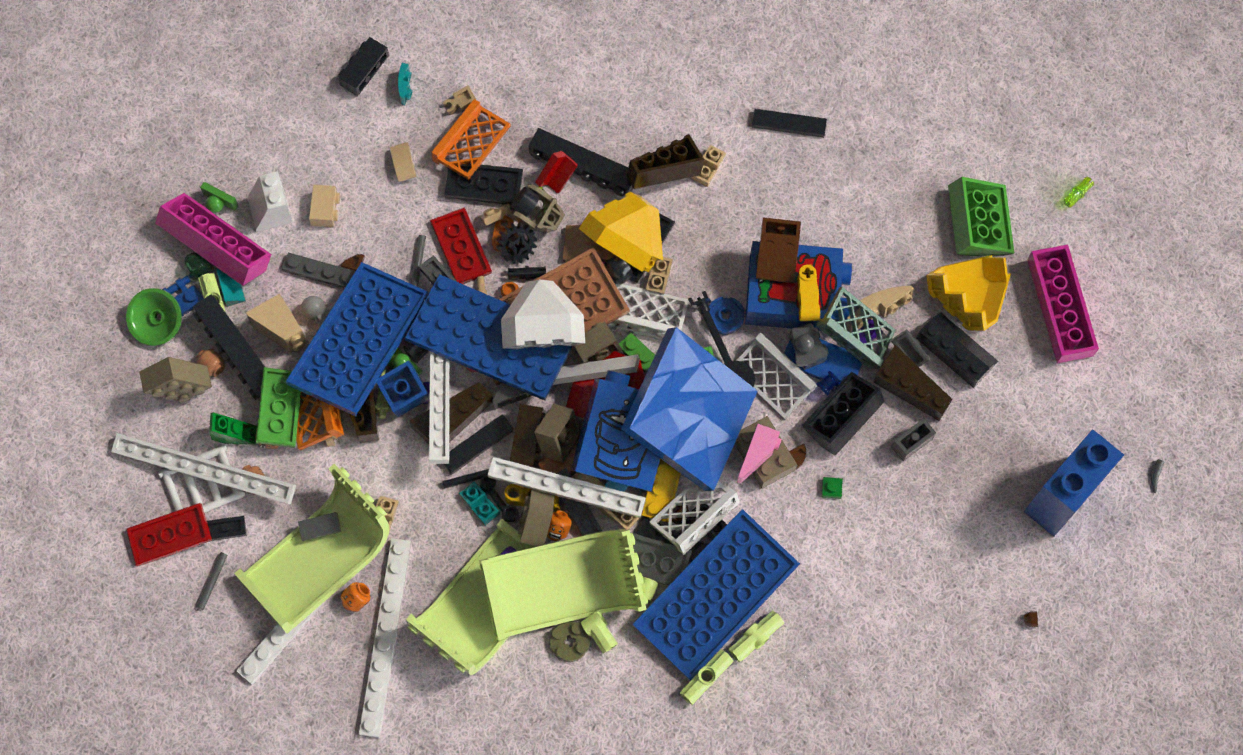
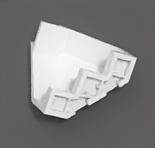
(542, 318)

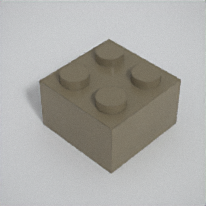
(598, 343)
(558, 433)
(536, 518)

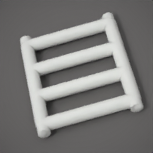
(218, 500)

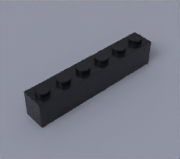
(590, 164)
(231, 343)

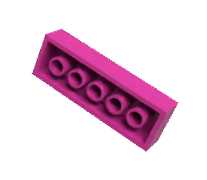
(213, 239)
(1062, 304)

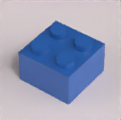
(403, 389)

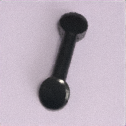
(510, 512)

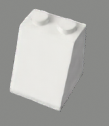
(269, 202)

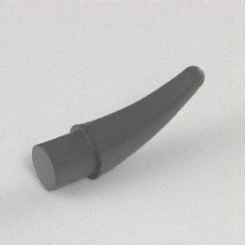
(1156, 470)

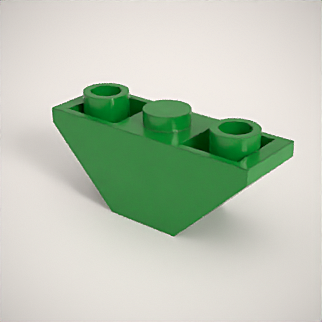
(230, 430)

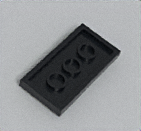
(487, 184)

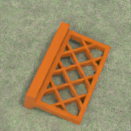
(457, 132)
(329, 415)

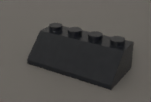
(956, 349)
(843, 413)

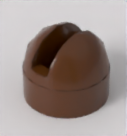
(1031, 619)

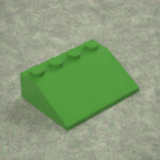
(980, 218)

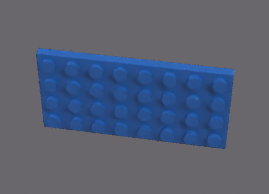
(468, 330)
(357, 339)
(716, 594)

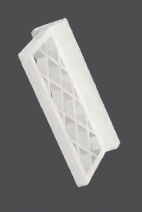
(644, 325)
(787, 365)
(703, 524)

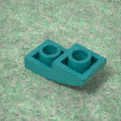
(404, 88)
(479, 503)

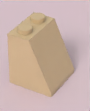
(277, 323)

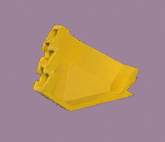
(628, 230)
(971, 290)

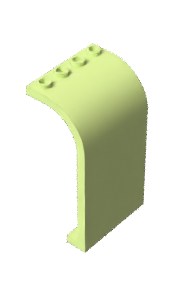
(303, 575)
(562, 582)
(460, 616)

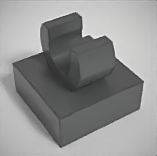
(415, 352)

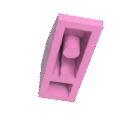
(760, 449)

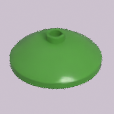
(143, 312)

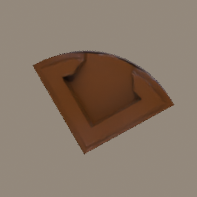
(353, 262)
(799, 455)

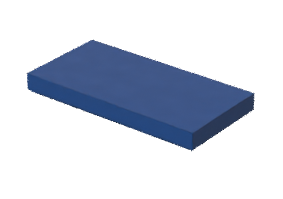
(837, 361)

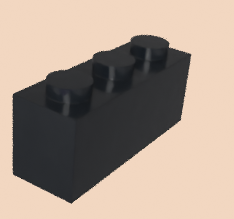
(363, 66)

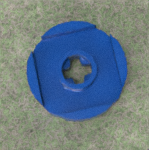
(736, 316)

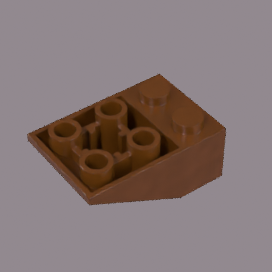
(778, 250)

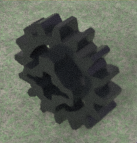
(515, 236)

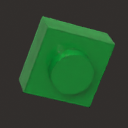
(832, 487)

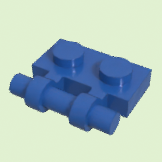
(188, 297)

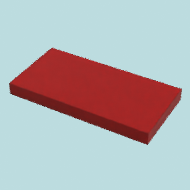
(461, 246)
(168, 534)

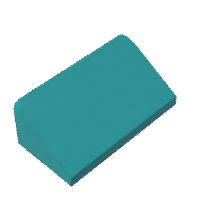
(231, 289)

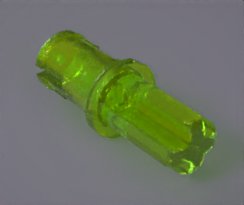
(1078, 192)

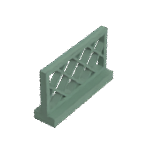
(852, 343)

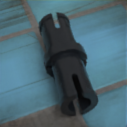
(526, 273)

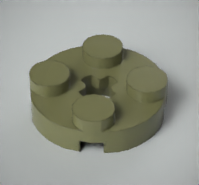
(562, 650)

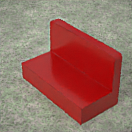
(557, 171)

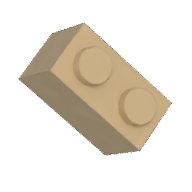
(323, 206)

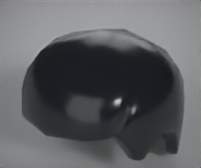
(618, 270)

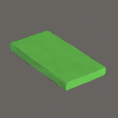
(277, 409)

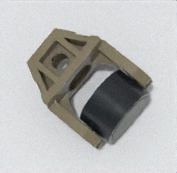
(549, 215)

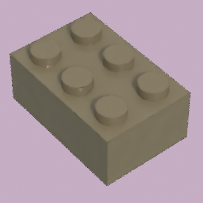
(175, 379)
(776, 466)

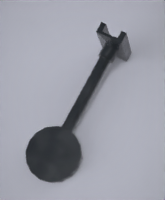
(739, 367)

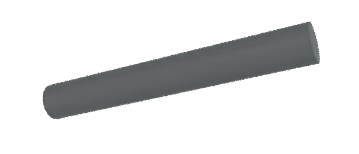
(418, 260)
(212, 580)

